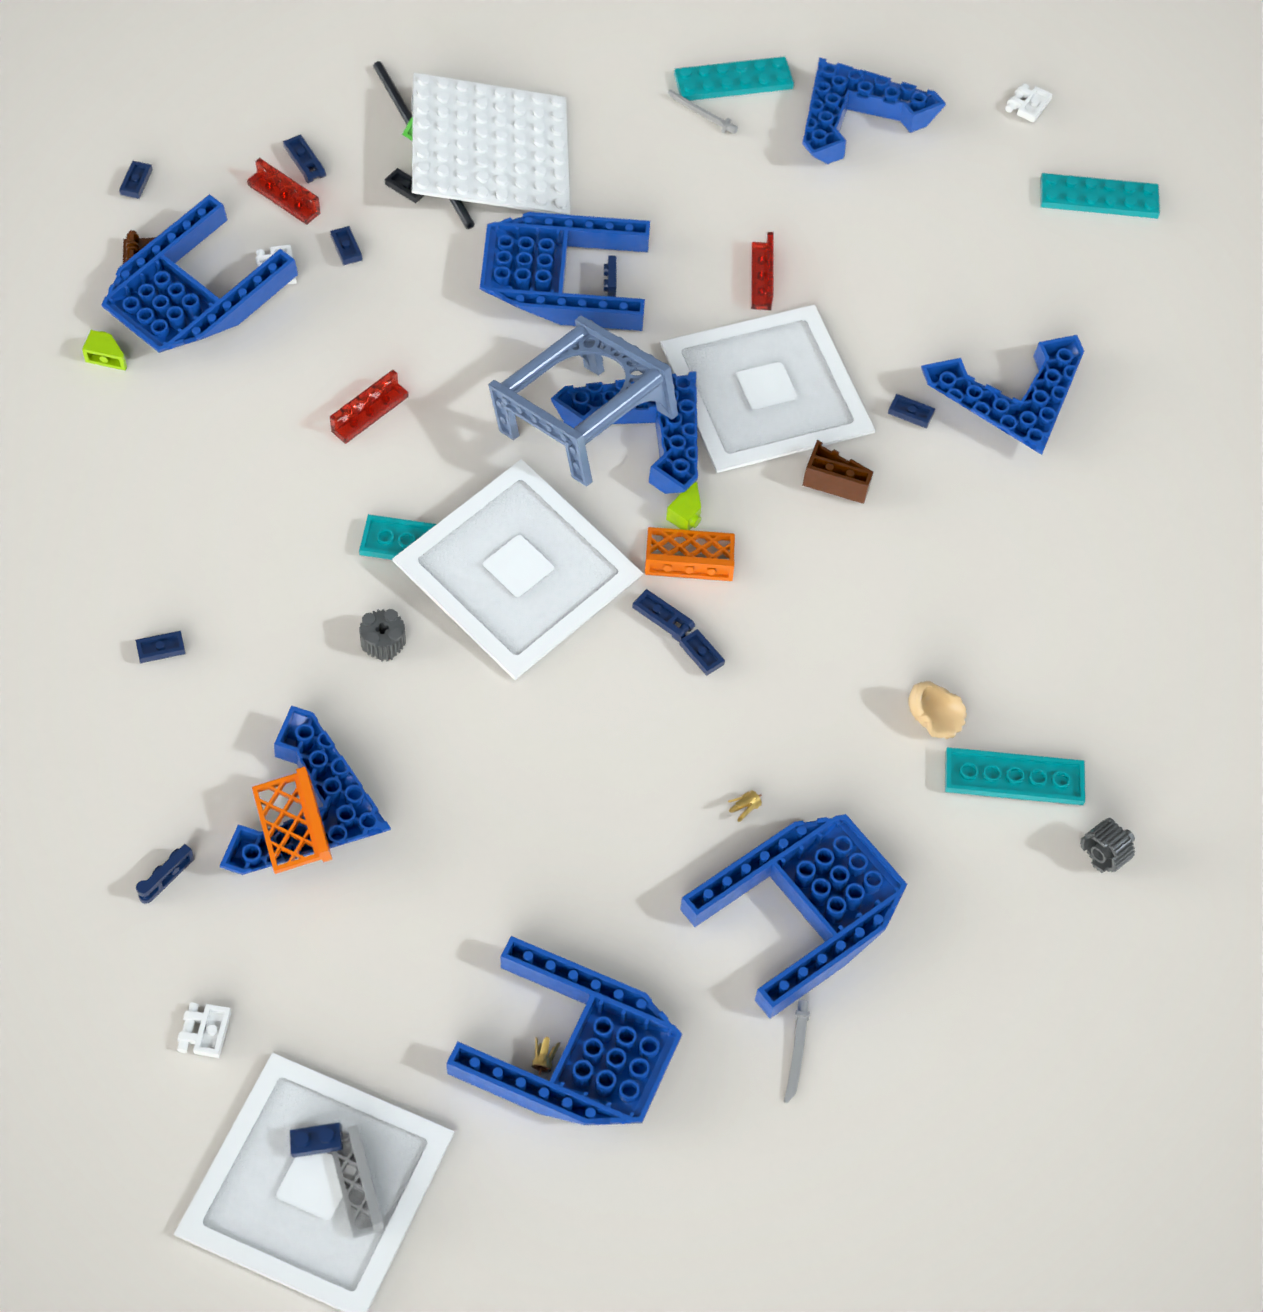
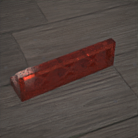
(281, 191)
(762, 273)
(369, 407)

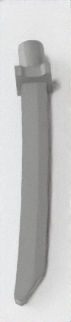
(725, 124)
(802, 1016)

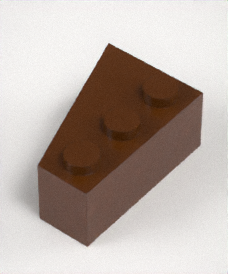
(836, 475)

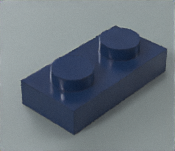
(135, 179)
(346, 245)
(610, 271)
(911, 411)
(160, 647)
(702, 652)
(316, 1139)

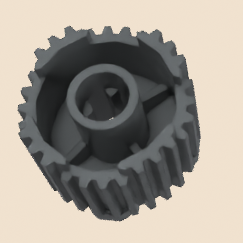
(382, 634)
(1108, 846)

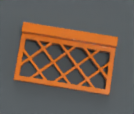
(689, 565)
(312, 821)

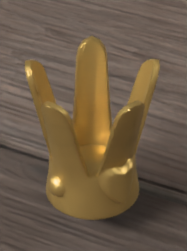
(750, 800)
(543, 1061)

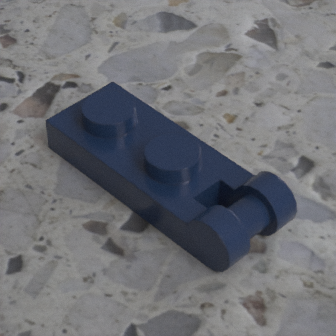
(304, 158)
(663, 614)
(164, 874)

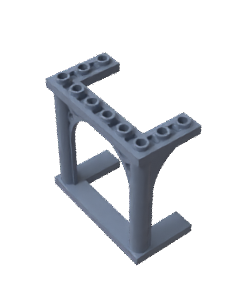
(591, 344)

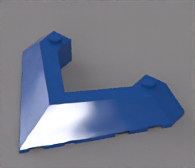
(847, 88)
(1024, 419)
(676, 437)
(342, 802)

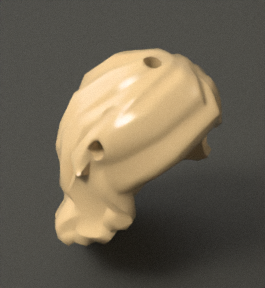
(937, 709)

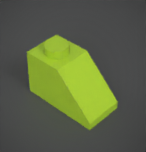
(103, 350)
(685, 509)

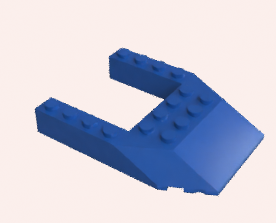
(528, 265)
(171, 306)
(833, 882)
(609, 1061)

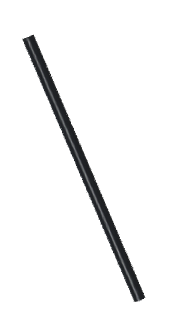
(406, 115)

